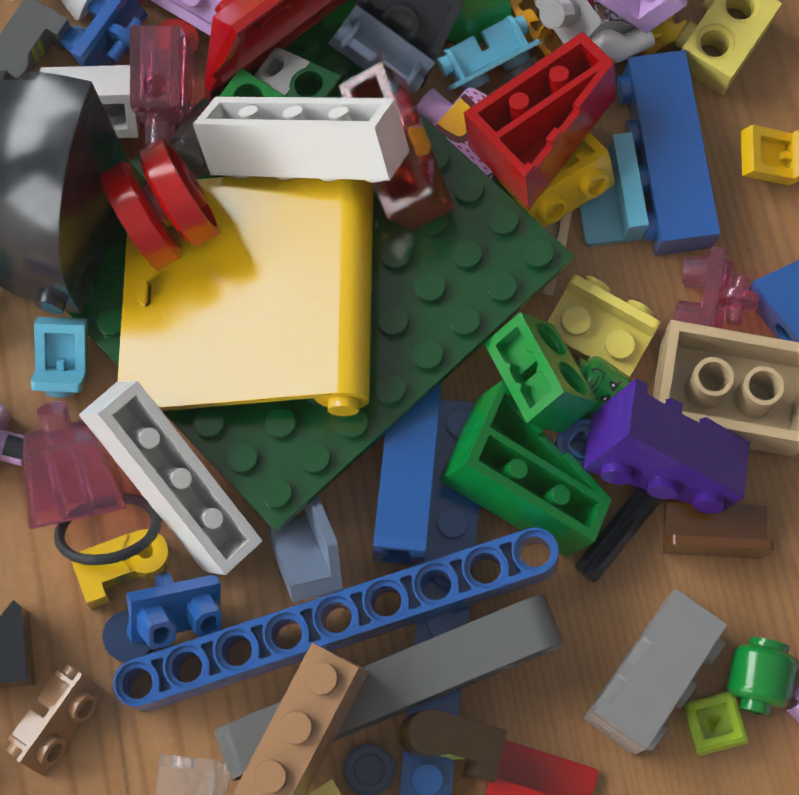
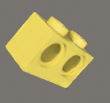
(732, 37)

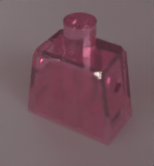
(160, 78)
(68, 470)

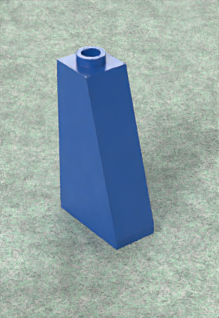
(407, 485)

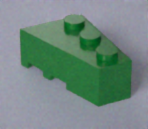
(524, 475)

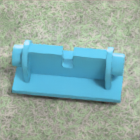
(505, 47)

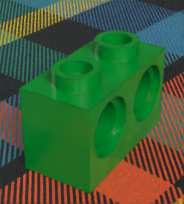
(540, 373)

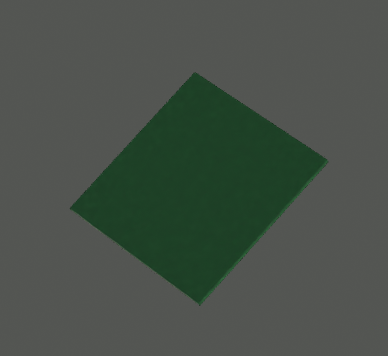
(431, 308)

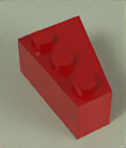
(542, 116)

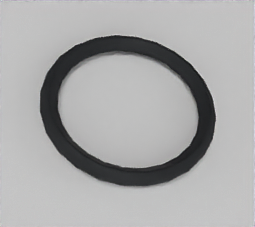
(117, 556)

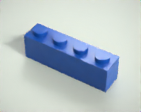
(669, 152)

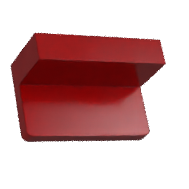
(535, 772)

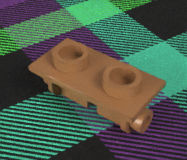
(43, 741)

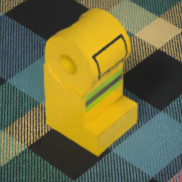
(144, 565)

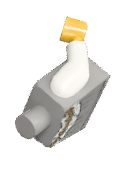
(604, 27)

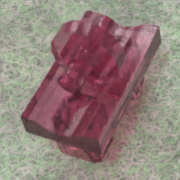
(714, 276)

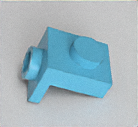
(60, 355)

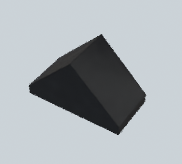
(16, 648)

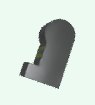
(29, 37)

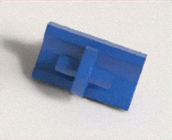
(107, 35)
(174, 608)

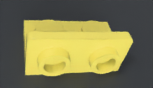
(602, 324)

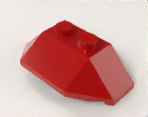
(251, 29)

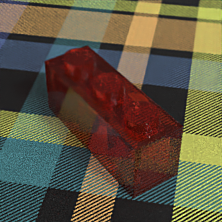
(417, 187)

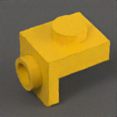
(770, 155)

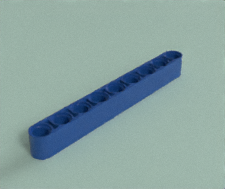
(312, 617)

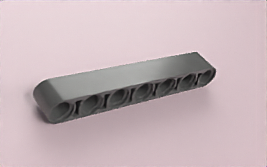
(420, 674)

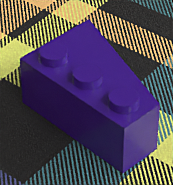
(666, 452)

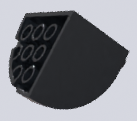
(52, 190)

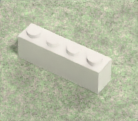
(302, 137)
(170, 477)

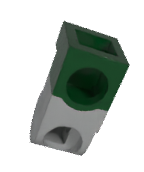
(298, 76)

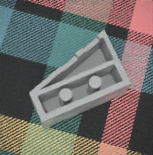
(657, 674)

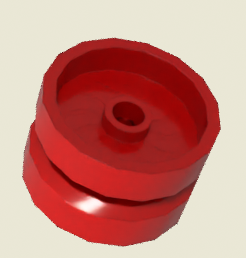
(160, 204)

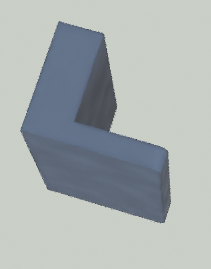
(308, 554)

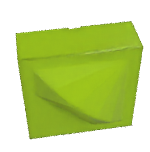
(715, 723)

